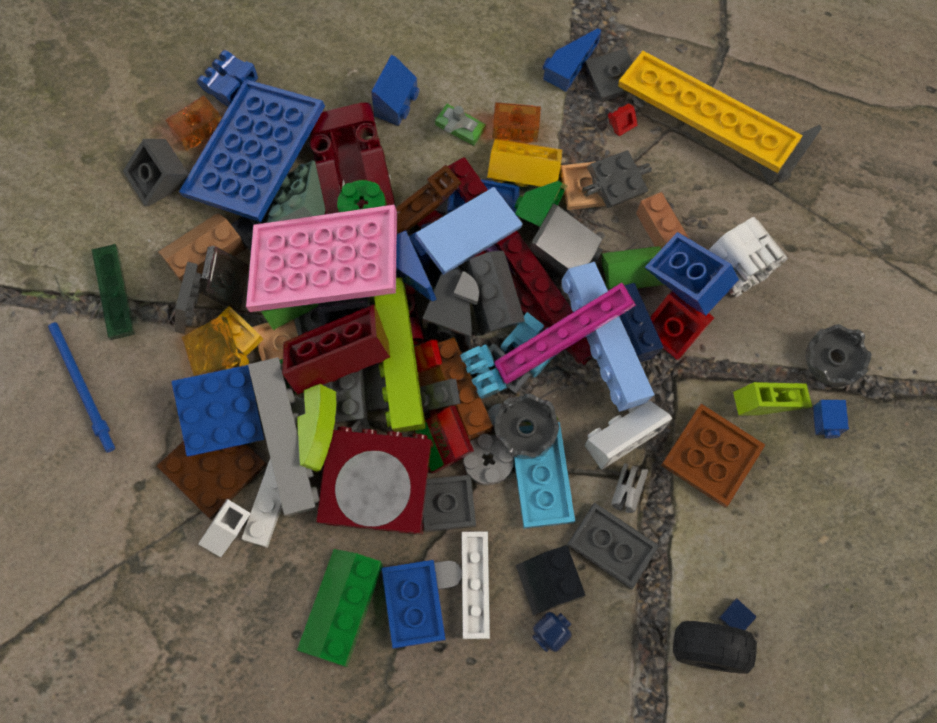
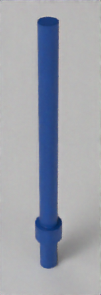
(99, 426)

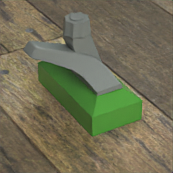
(460, 124)

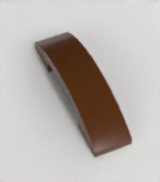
(426, 199)

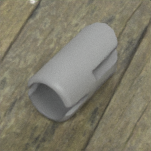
(628, 492)

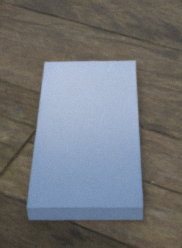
(468, 230)

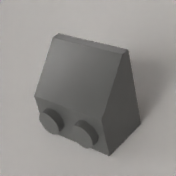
(155, 171)

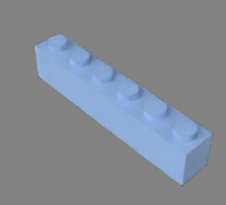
(609, 343)

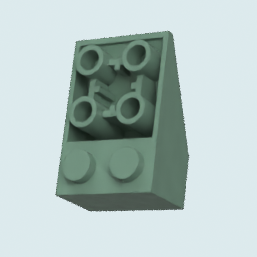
(298, 195)

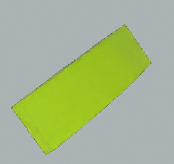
(316, 426)

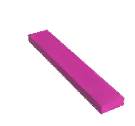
(564, 333)

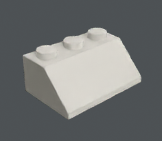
(626, 433)

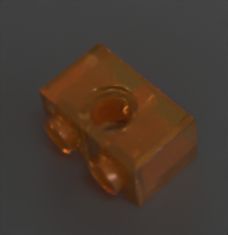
(197, 112)
(525, 115)

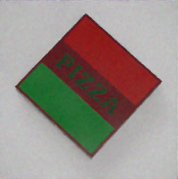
(448, 439)

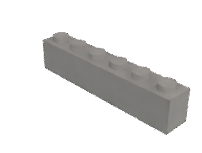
(282, 437)

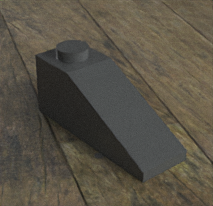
(785, 172)

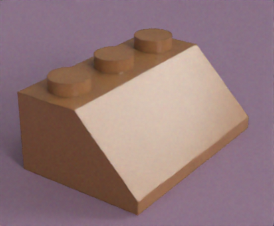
(194, 244)

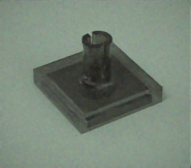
(223, 278)

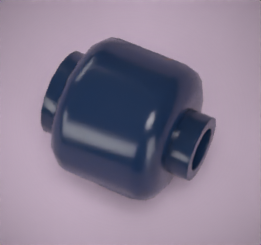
(552, 632)

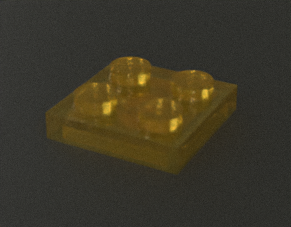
(211, 347)

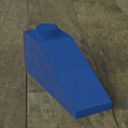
(569, 60)
(410, 268)

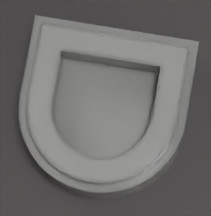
(447, 574)

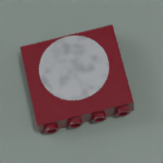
(375, 481)

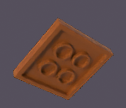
(713, 455)

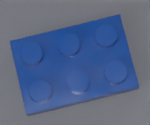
(413, 604)

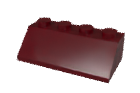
(335, 350)

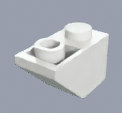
(224, 528)

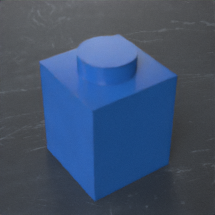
(830, 418)

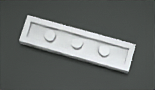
(475, 585)

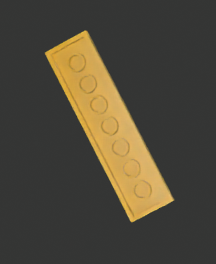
(710, 111)

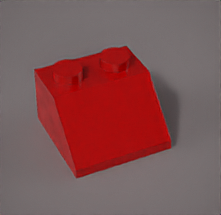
(678, 324)

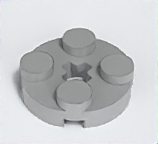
(489, 474)

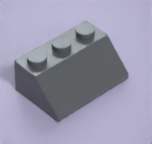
(498, 301)

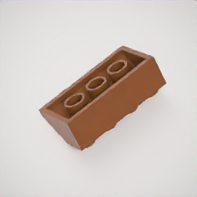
(471, 408)

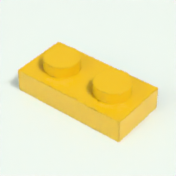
(244, 335)

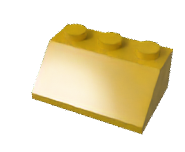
(524, 163)

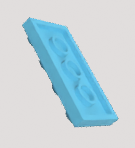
(544, 486)

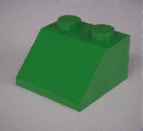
(538, 202)

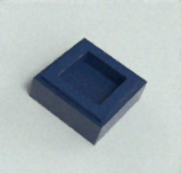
(737, 615)

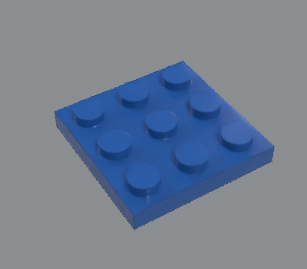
(217, 410)

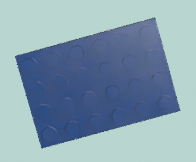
(252, 149)

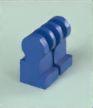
(233, 75)

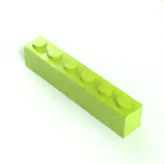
(400, 369)

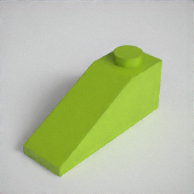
(771, 398)

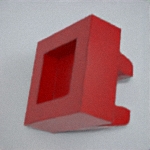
(623, 119)

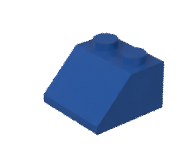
(394, 92)

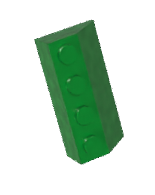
(340, 607)

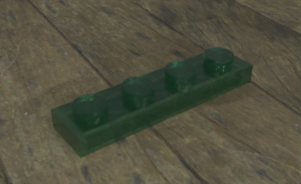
(113, 292)

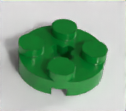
(358, 191)

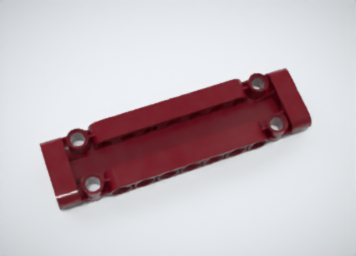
(351, 160)

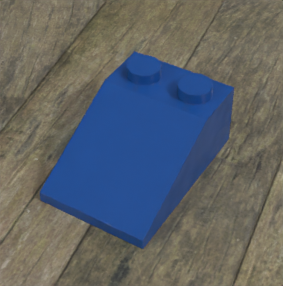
(693, 273)

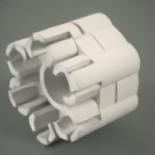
(750, 253)

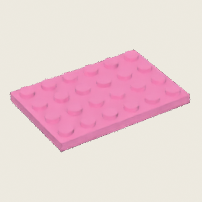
(323, 259)

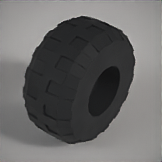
(715, 647)

